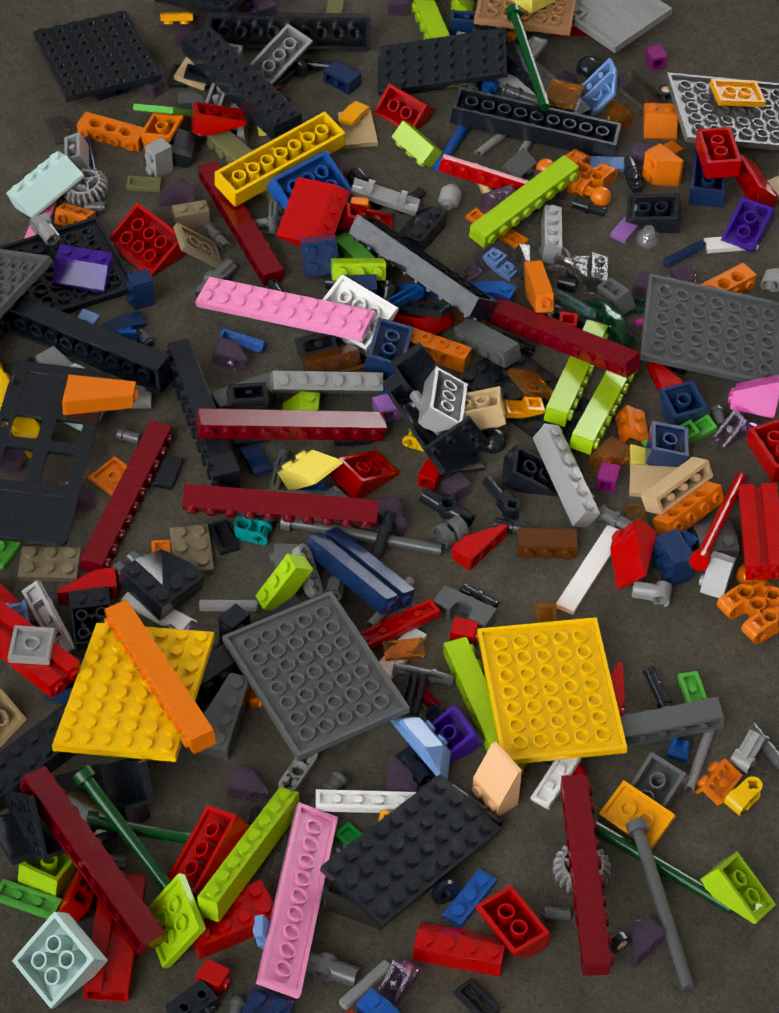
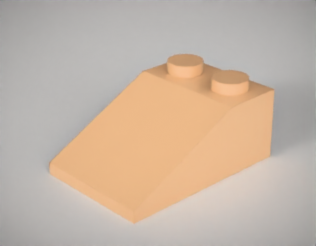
(497, 781)

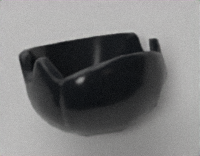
(587, 66)
(496, 438)

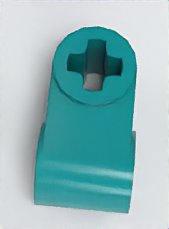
(252, 530)

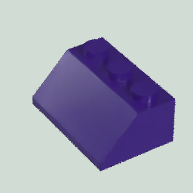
(82, 268)

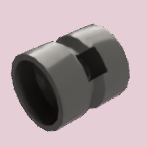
(450, 532)

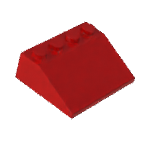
(312, 210)
(146, 241)

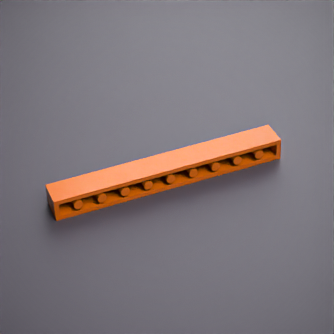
(159, 677)

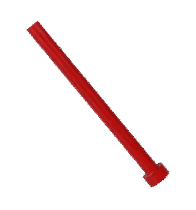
(701, 557)

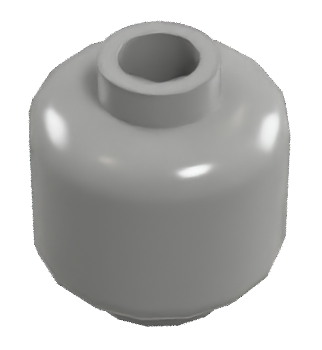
(450, 197)

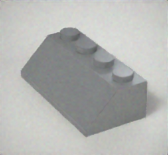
(280, 53)
(442, 401)

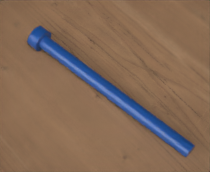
(488, 86)

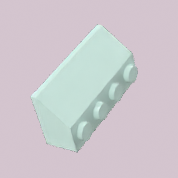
(44, 184)

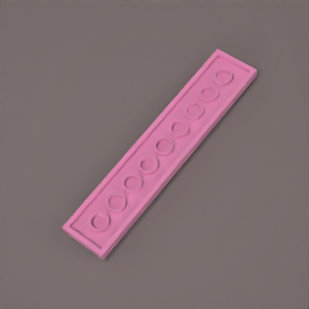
(285, 308)
(297, 901)

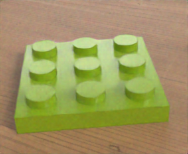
(180, 919)

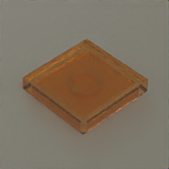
(564, 94)
(530, 383)

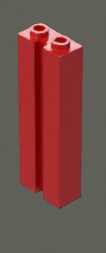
(759, 530)
(48, 678)
(115, 978)

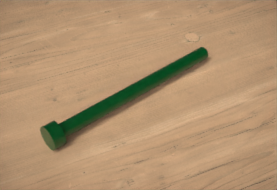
(514, 14)
(85, 778)
(140, 829)
(662, 866)

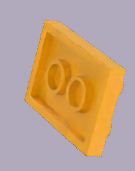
(183, 17)
(737, 93)
(631, 803)

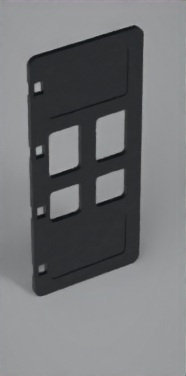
(27, 508)

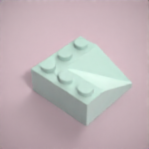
(59, 959)

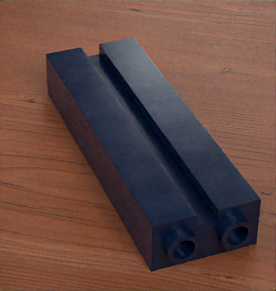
(360, 571)

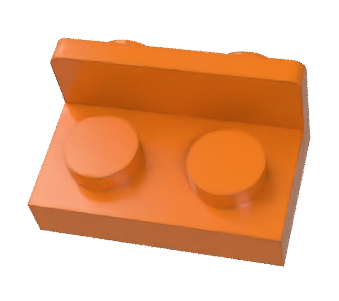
(69, 214)
(718, 781)

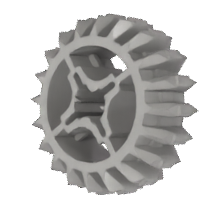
(89, 189)
(562, 871)

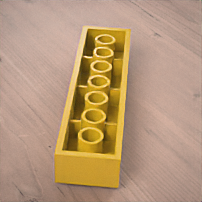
(253, 171)

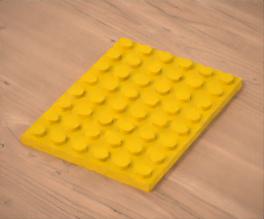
(551, 691)
(111, 705)

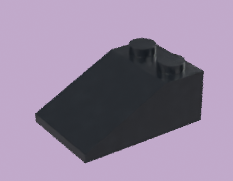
(657, 210)
(526, 473)

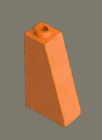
(537, 287)
(97, 394)

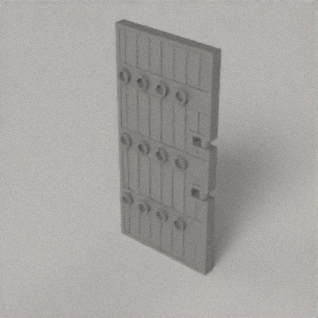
(618, 21)

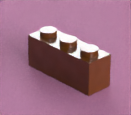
(332, 359)
(547, 543)

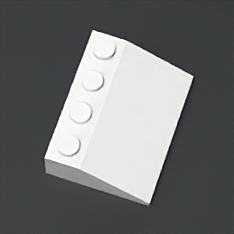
(350, 293)

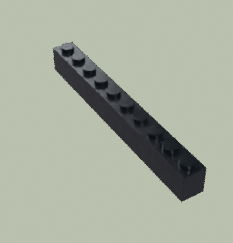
(518, 68)

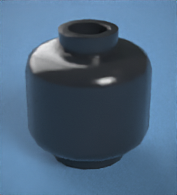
(387, 289)

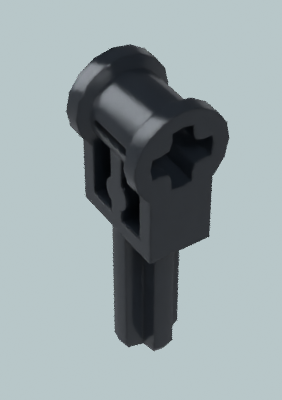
(504, 501)

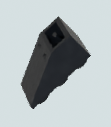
(248, 396)
(86, 610)

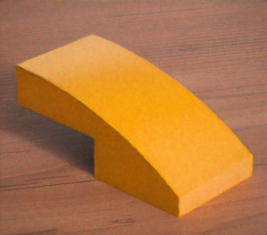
(353, 113)
(526, 408)

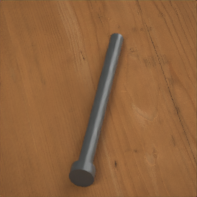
(367, 536)
(637, 829)

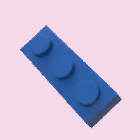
(470, 895)

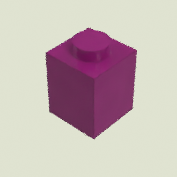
(656, 57)
(608, 477)

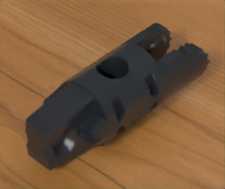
(632, 175)

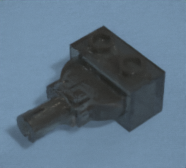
(589, 269)

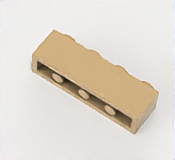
(677, 485)

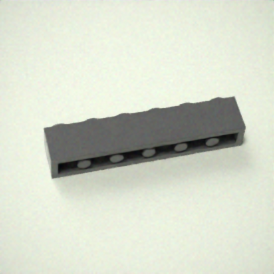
(672, 722)

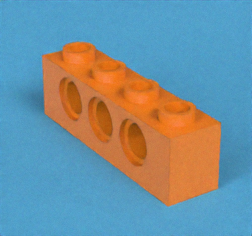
(110, 131)
(735, 279)
(443, 351)
(690, 509)

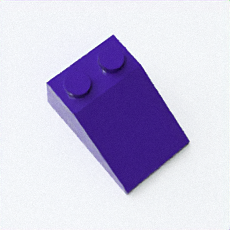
(749, 224)
(458, 732)

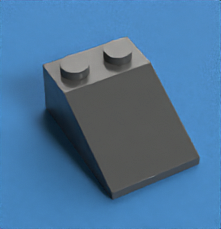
(726, 542)
(660, 780)

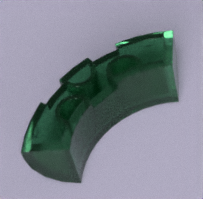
(617, 324)

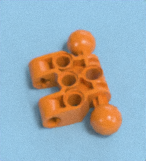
(590, 180)
(756, 599)

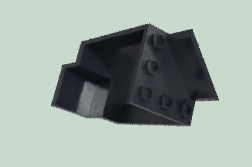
(456, 447)
(27, 836)

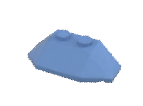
(600, 87)
(425, 742)

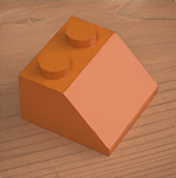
(659, 121)
(160, 126)
(662, 166)

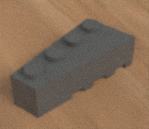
(226, 715)

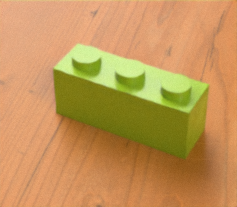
(416, 144)
(358, 266)
(284, 581)

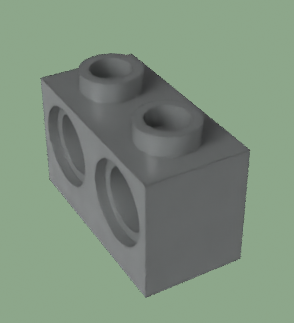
(617, 295)

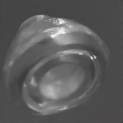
(647, 237)

